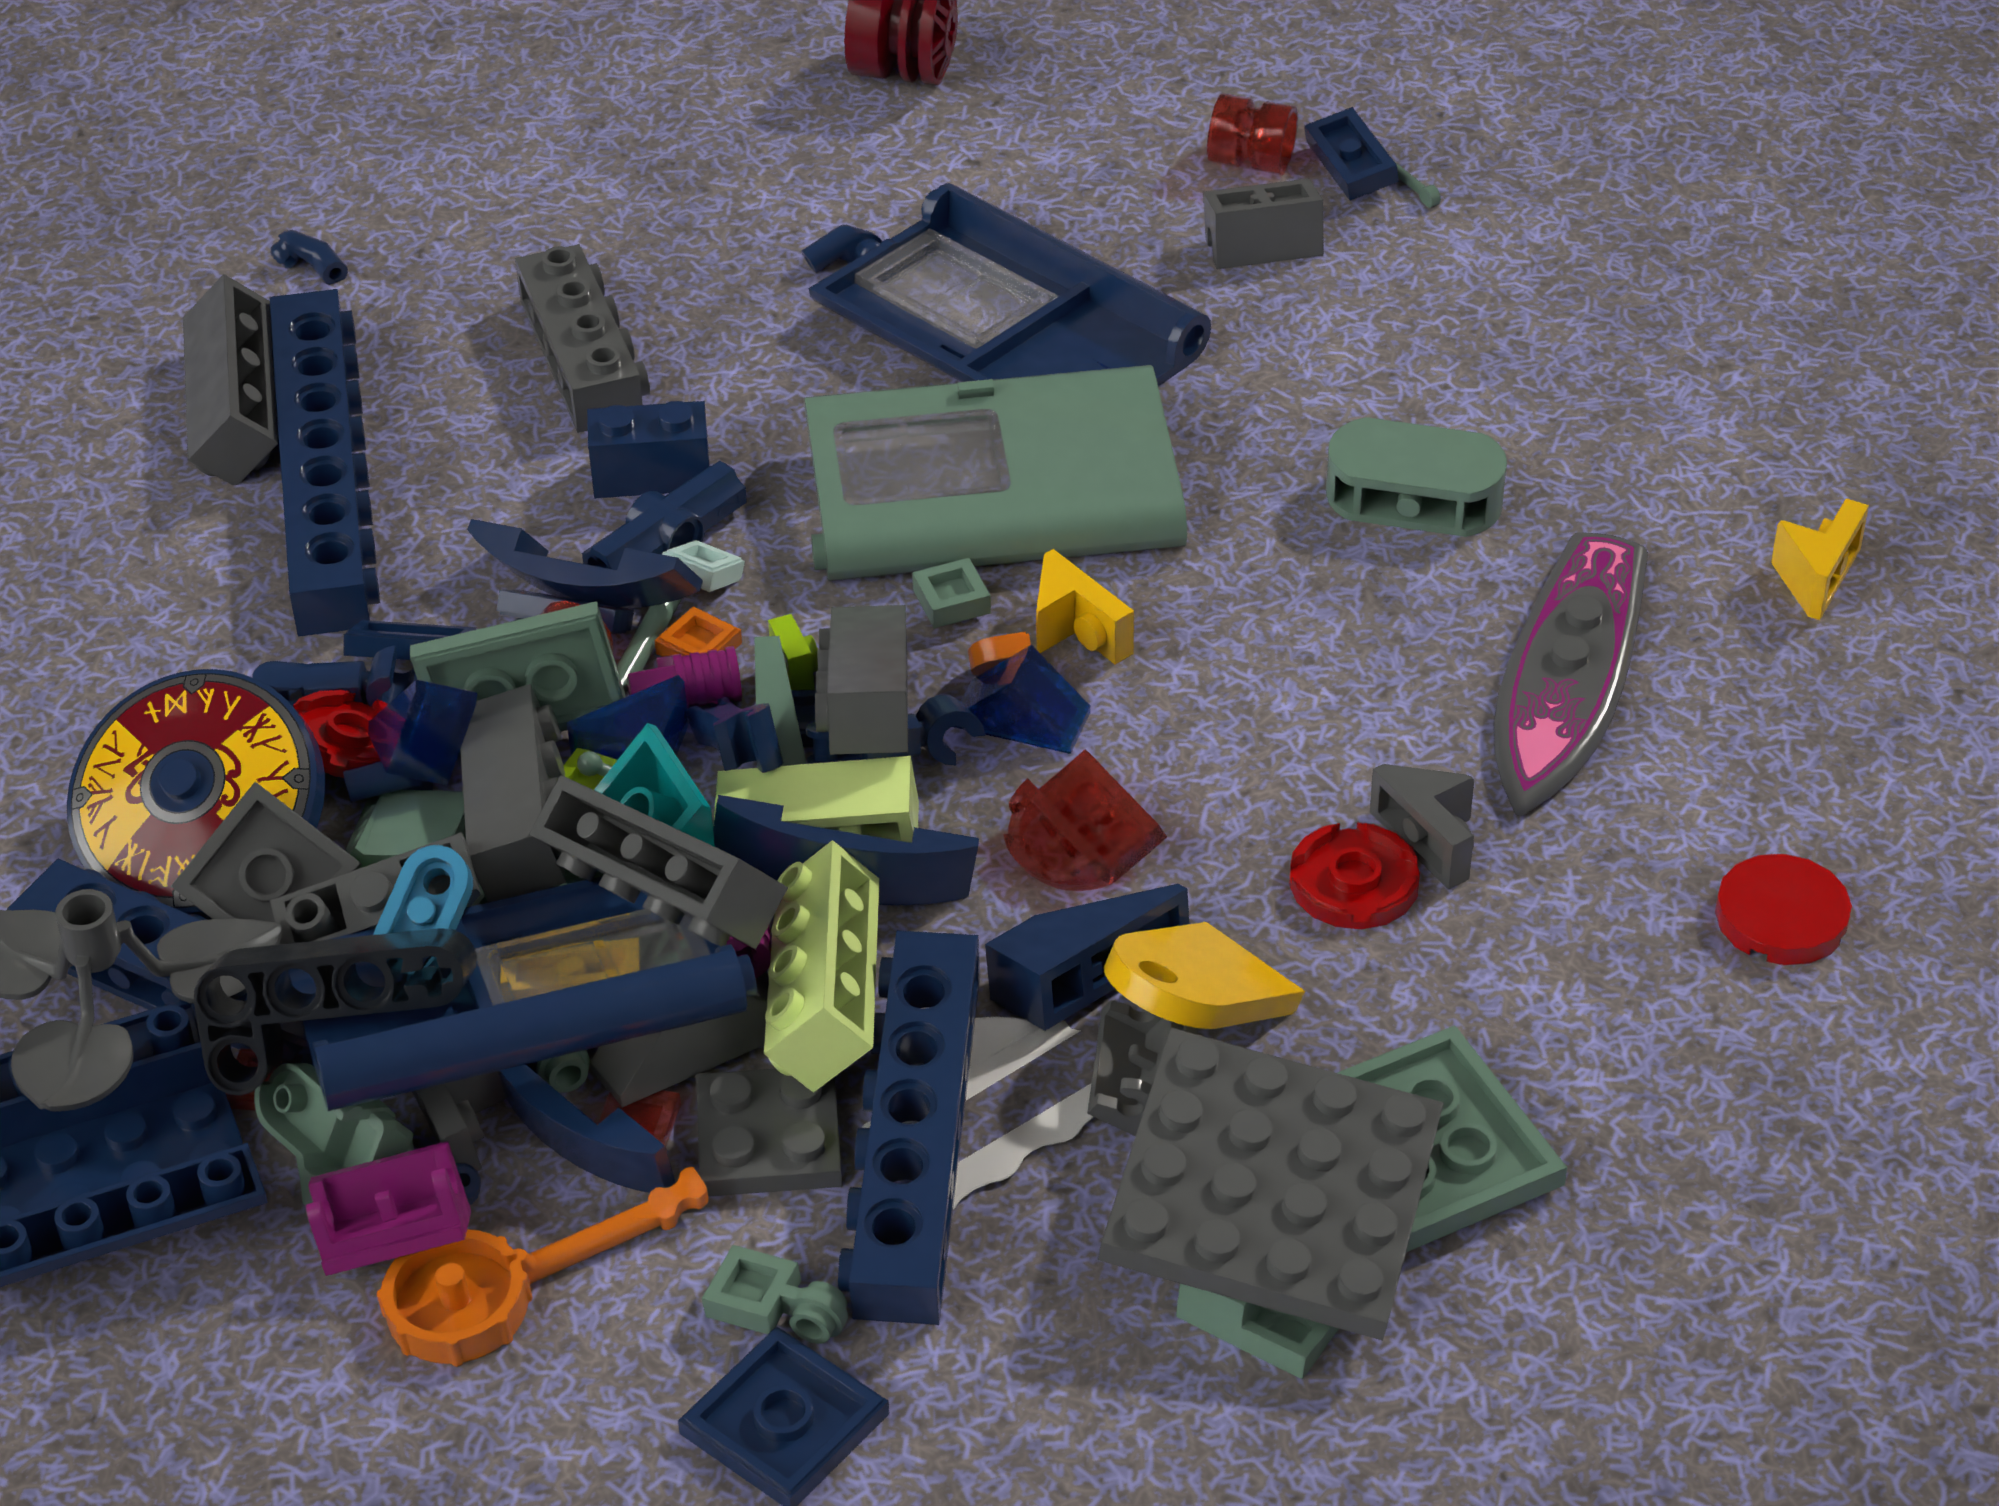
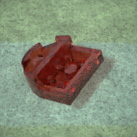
(1079, 828)

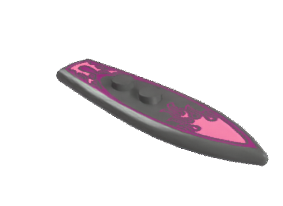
(1568, 667)

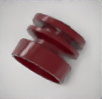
(912, 30)

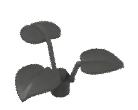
(75, 1064)

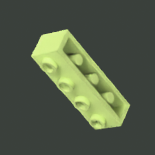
(822, 967)

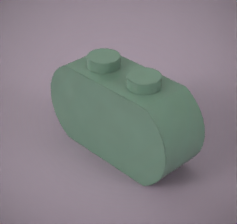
(1416, 476)

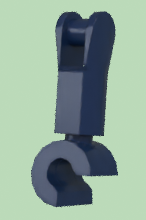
(303, 679)
(924, 730)
(738, 734)

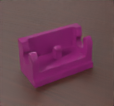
(388, 1208)

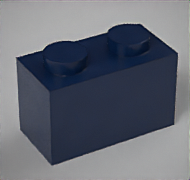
(646, 447)

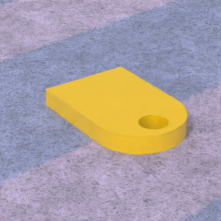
(1198, 978)

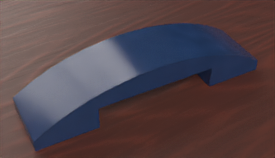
(638, 582)
(926, 871)
(612, 1150)

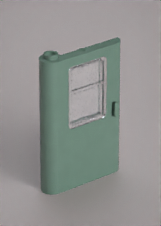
(993, 472)

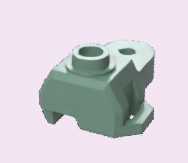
(324, 1140)

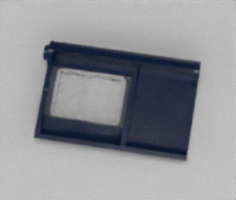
(1008, 299)
(548, 981)

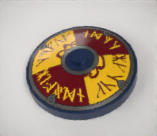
(176, 765)

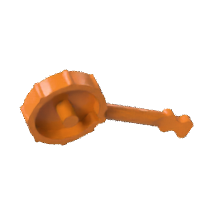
(476, 1291)

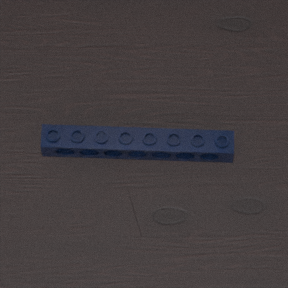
(320, 463)

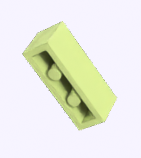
(847, 796)

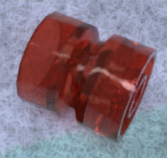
(1270, 129)

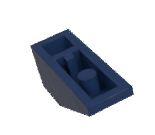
(1058, 957)

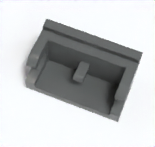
(1264, 223)
(1127, 1063)

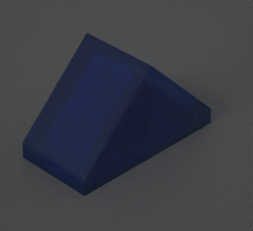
(1028, 703)
(617, 724)
(423, 731)

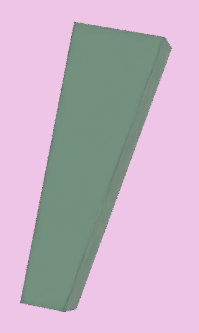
(774, 688)

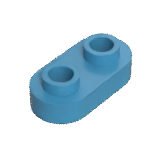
(413, 906)

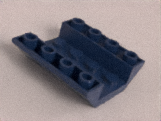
(126, 1167)

